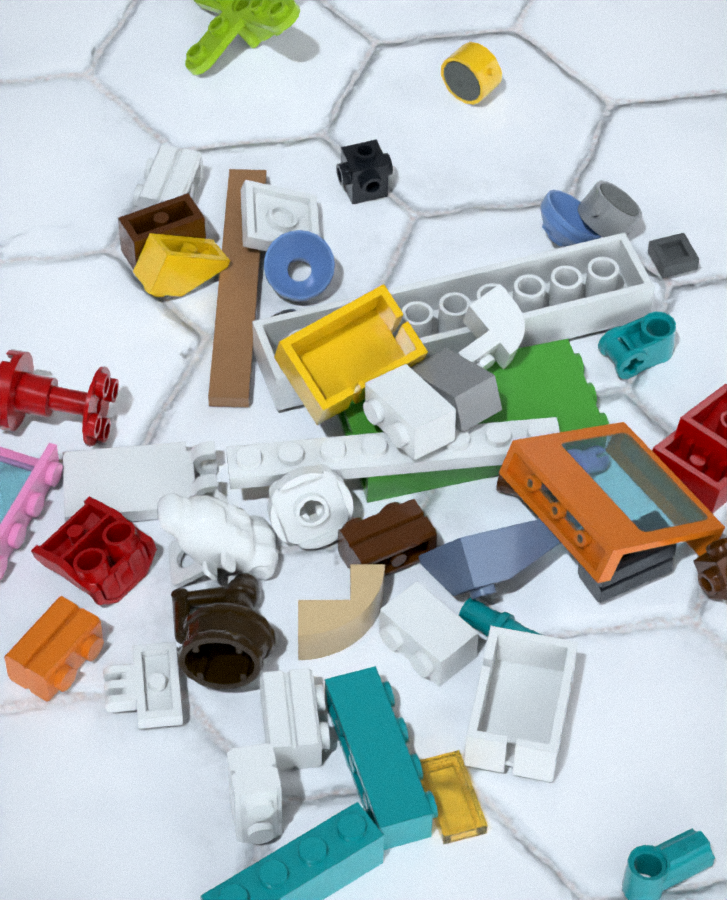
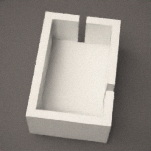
(525, 706)

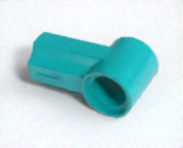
(666, 864)

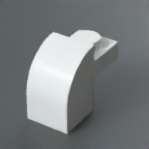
(498, 329)

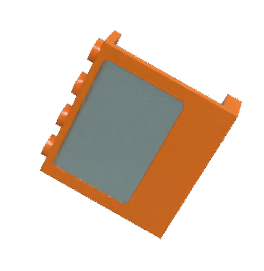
(606, 495)

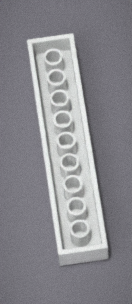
(558, 291)

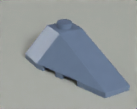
(488, 558)

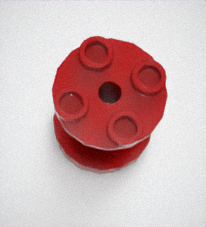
(40, 395)

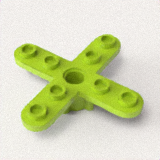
(248, 18)

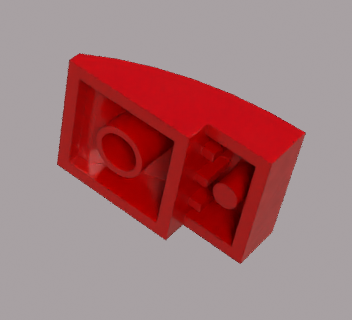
(699, 450)

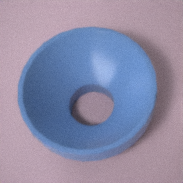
(563, 221)
(293, 247)

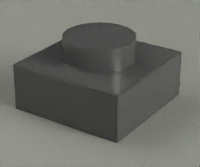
(673, 255)

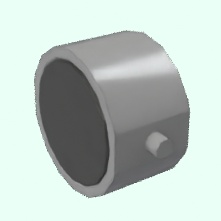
(609, 210)

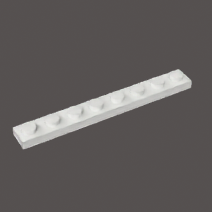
(376, 454)

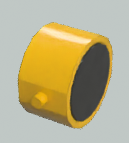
(471, 73)

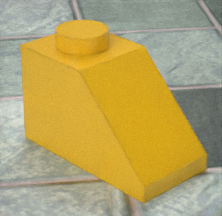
(178, 264)

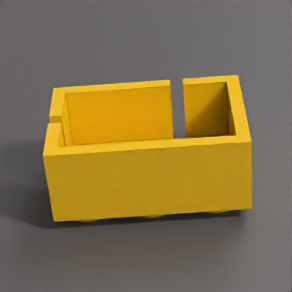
(345, 350)

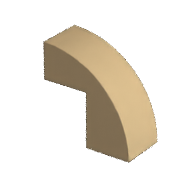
(337, 624)

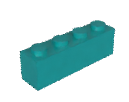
(378, 756)
(312, 863)

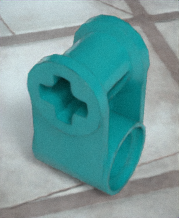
(641, 344)

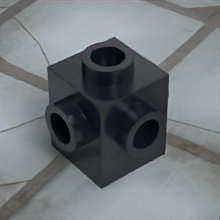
(364, 171)

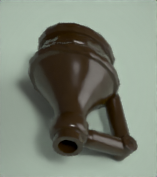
(223, 638)

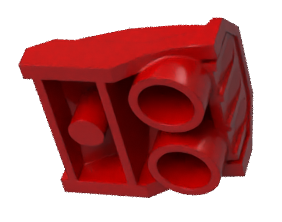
(98, 552)

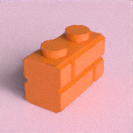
(55, 649)

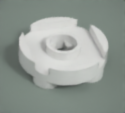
(303, 485)

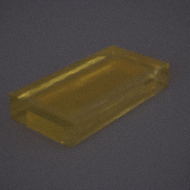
(455, 797)

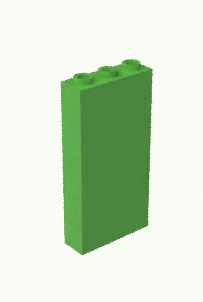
(537, 384)

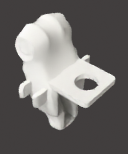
(215, 538)

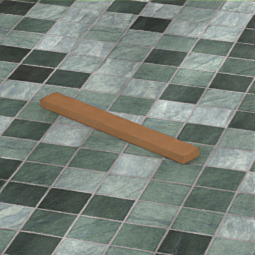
(235, 304)

